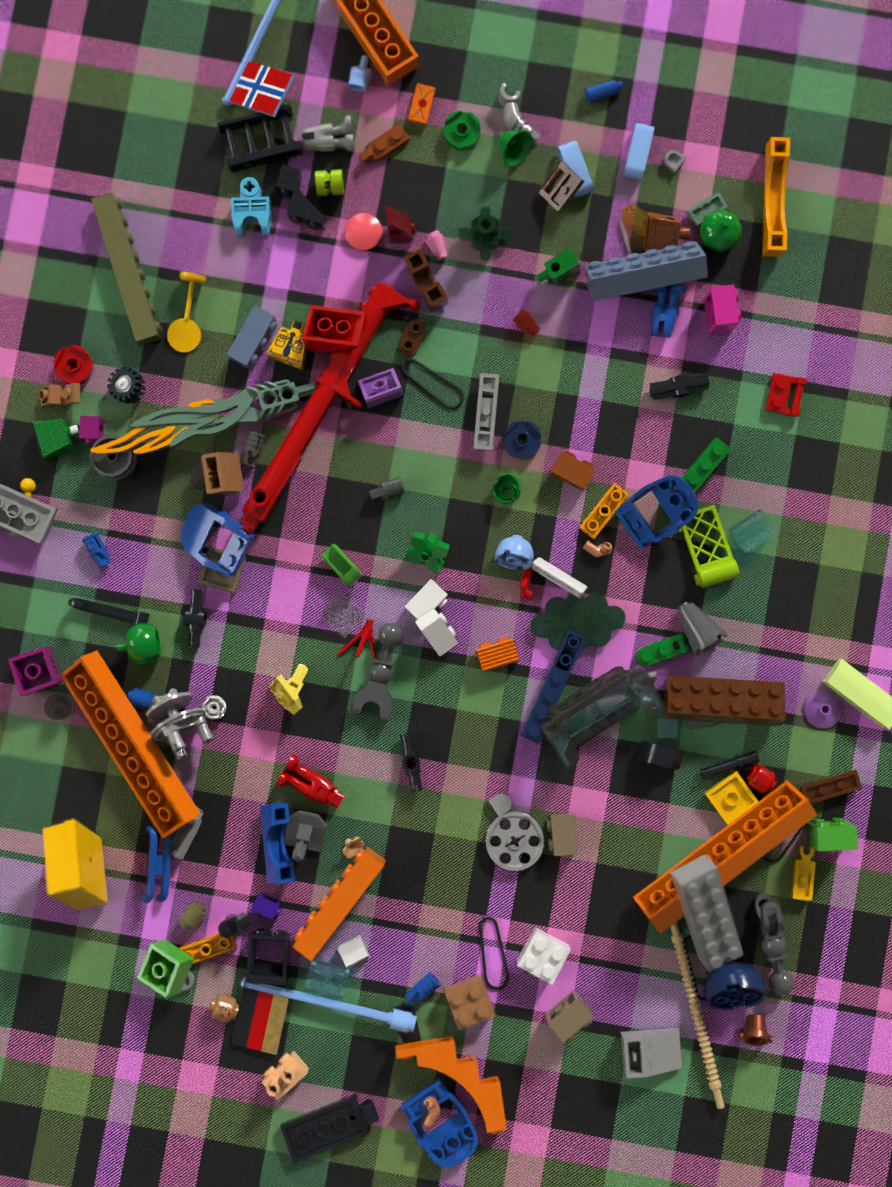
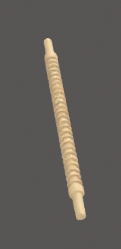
(714, 1083)

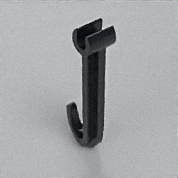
(108, 611)

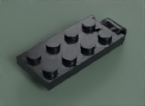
(328, 1127)

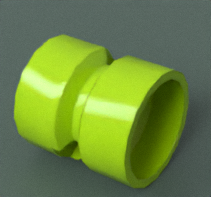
(336, 182)

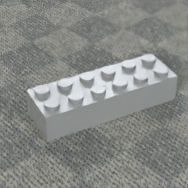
(707, 912)

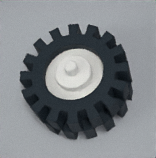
(126, 385)

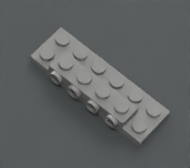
(24, 515)

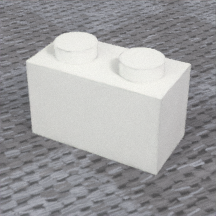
(427, 599)
(437, 633)

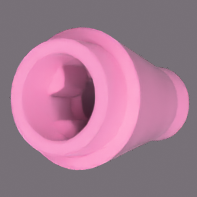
(436, 244)

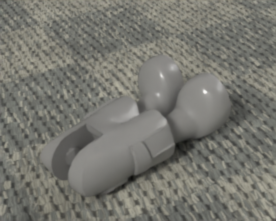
(324, 136)

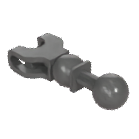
(380, 674)
(773, 943)

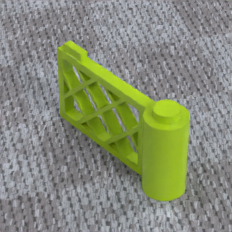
(720, 569)

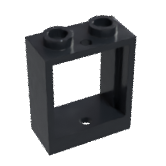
(267, 977)

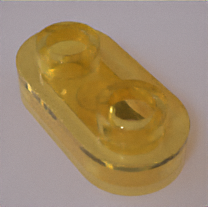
(637, 221)

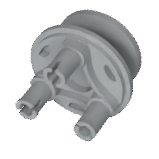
(178, 723)

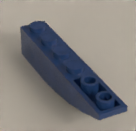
(553, 685)

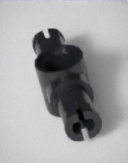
(195, 618)
(413, 773)

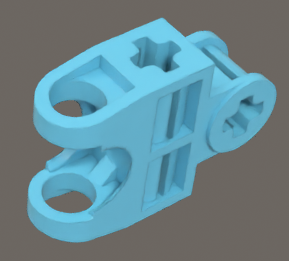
(251, 207)

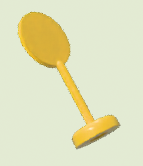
(184, 333)

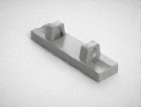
(486, 411)

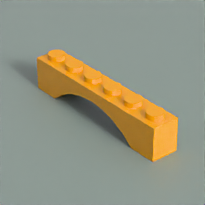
(774, 222)

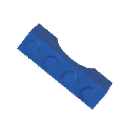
(277, 862)

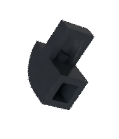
(660, 755)

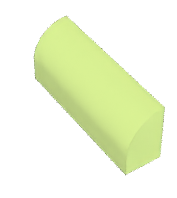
(860, 693)

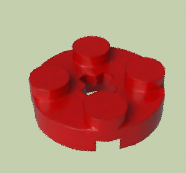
(68, 355)

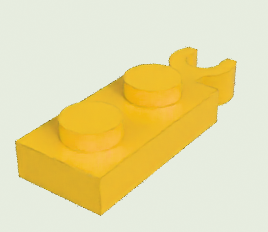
(803, 875)

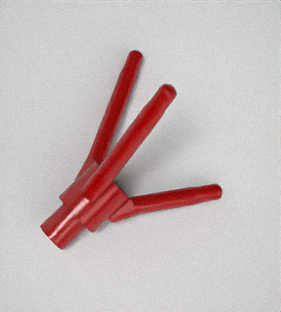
(364, 634)

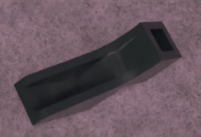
(300, 208)

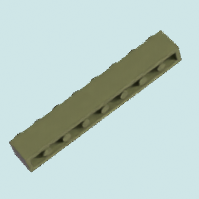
(126, 268)

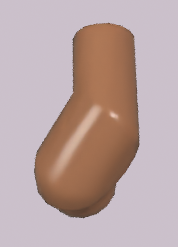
(599, 550)
(433, 1111)

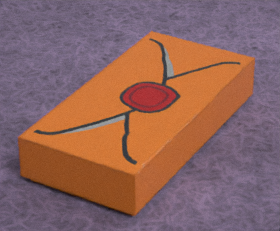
(421, 104)

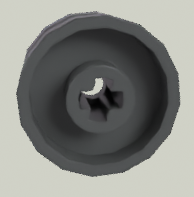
(116, 469)

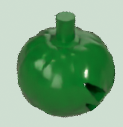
(720, 231)
(142, 644)

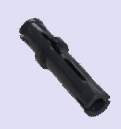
(735, 763)

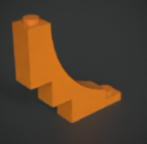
(441, 1056)

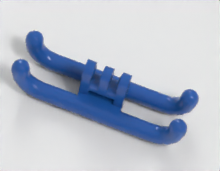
(158, 865)

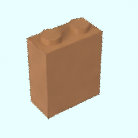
(222, 473)

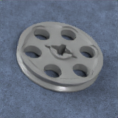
(523, 844)

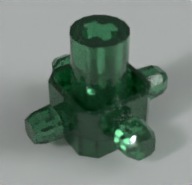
(485, 233)

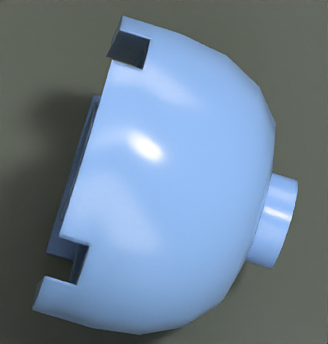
(514, 552)

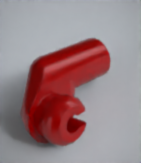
(524, 584)

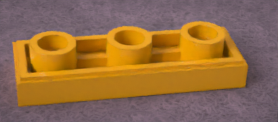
(596, 519)
(216, 943)

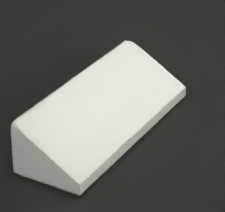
(559, 577)

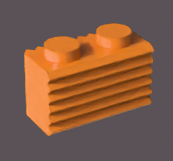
(497, 654)

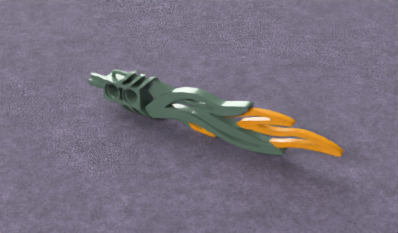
(196, 411)

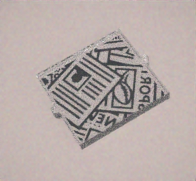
(342, 615)

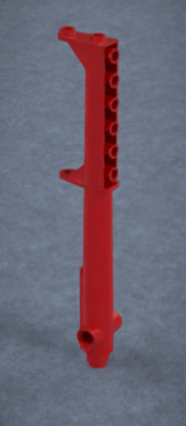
(331, 384)

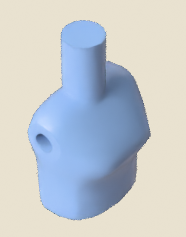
(360, 76)

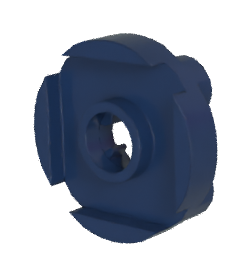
(511, 439)

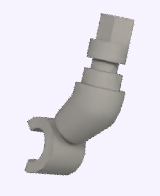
(511, 114)

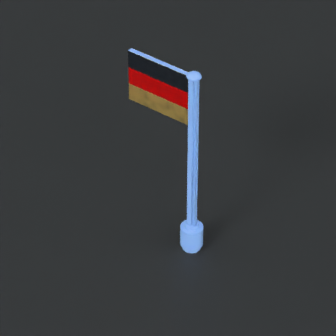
(265, 1007)

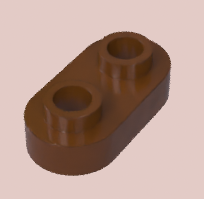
(412, 337)

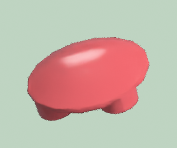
(363, 231)

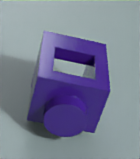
(266, 907)

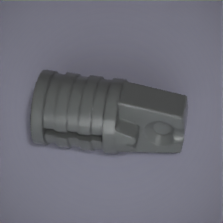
(252, 448)
(387, 489)

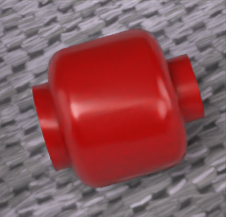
(761, 778)

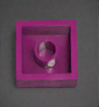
(35, 671)

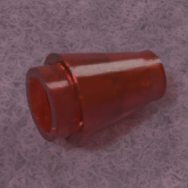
(526, 323)

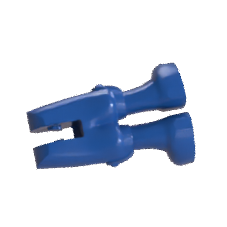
(667, 314)

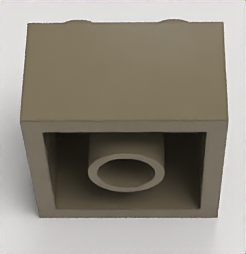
(569, 1016)

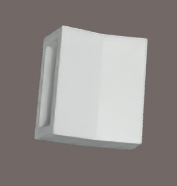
(353, 951)

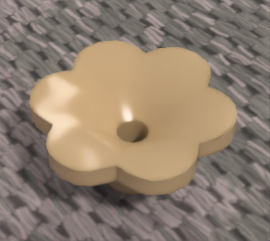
(352, 847)

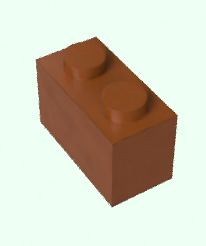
(572, 470)

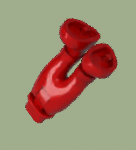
(319, 790)

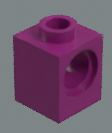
(91, 428)

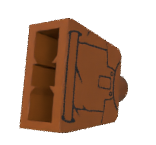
(663, 231)

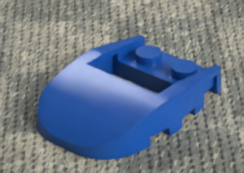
(675, 498)
(197, 530)
(451, 1140)

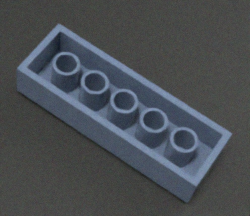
(646, 270)

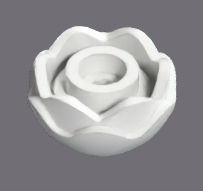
(214, 701)

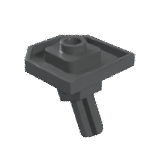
(305, 832)

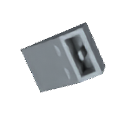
(650, 1052)

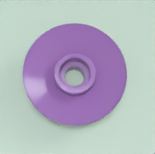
(813, 709)

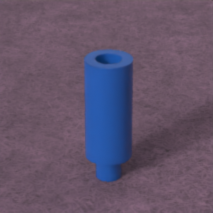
(603, 90)

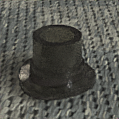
(57, 706)

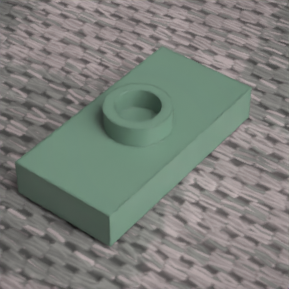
(697, 213)

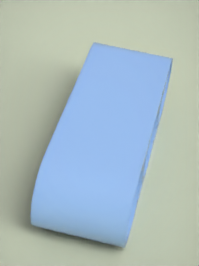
(638, 151)
(573, 157)

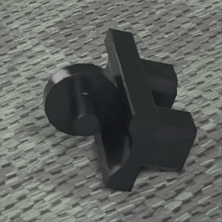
(234, 925)

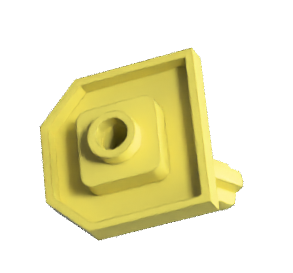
(287, 691)

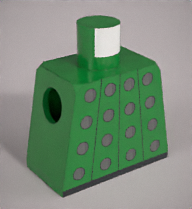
(565, 262)
(54, 437)

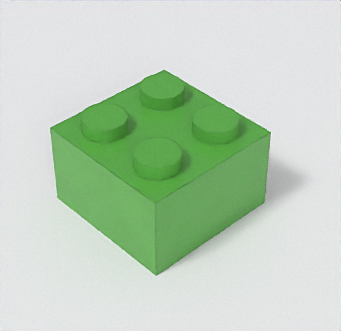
(832, 835)
(165, 968)

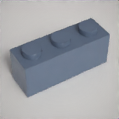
(252, 337)

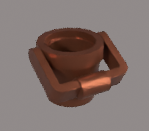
(755, 1031)

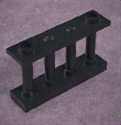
(259, 157)

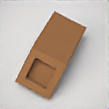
(59, 395)

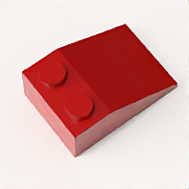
(332, 329)

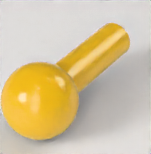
(27, 486)

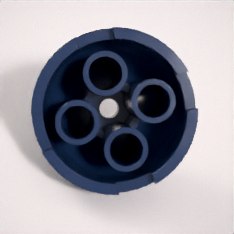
(734, 986)

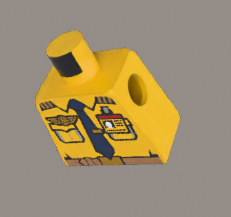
(289, 346)

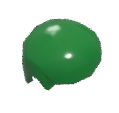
(507, 489)

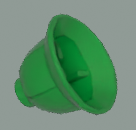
(514, 146)

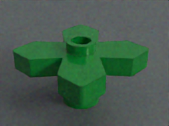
(427, 549)

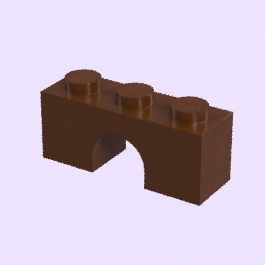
(424, 280)

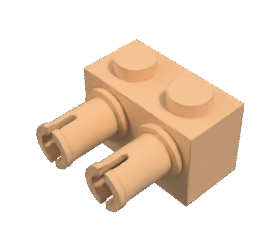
(284, 1075)

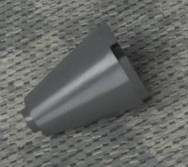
(699, 628)

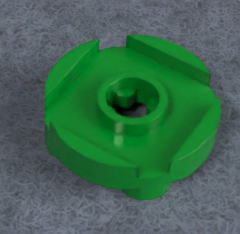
(472, 133)

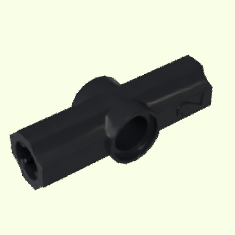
(679, 386)

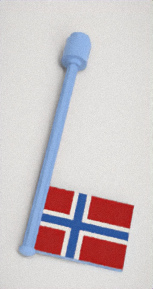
(258, 85)

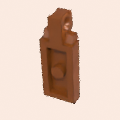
(384, 144)

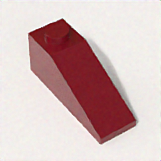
(399, 226)

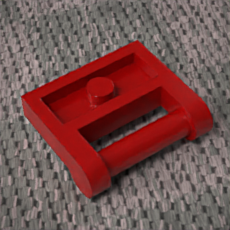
(779, 394)

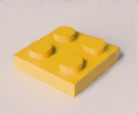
(731, 797)

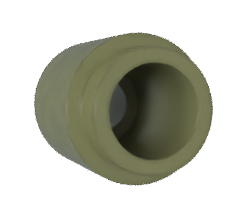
(192, 915)

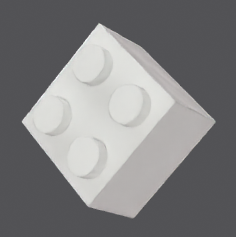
(543, 955)

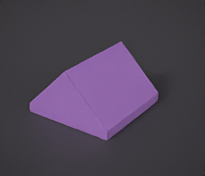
(380, 388)

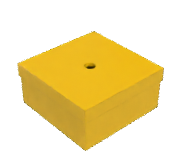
(75, 865)

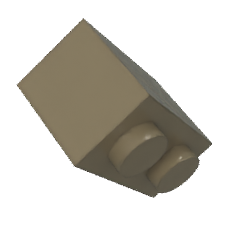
(562, 834)

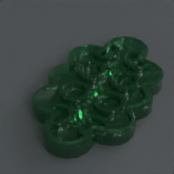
(585, 616)

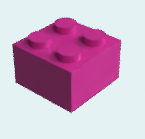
(722, 309)

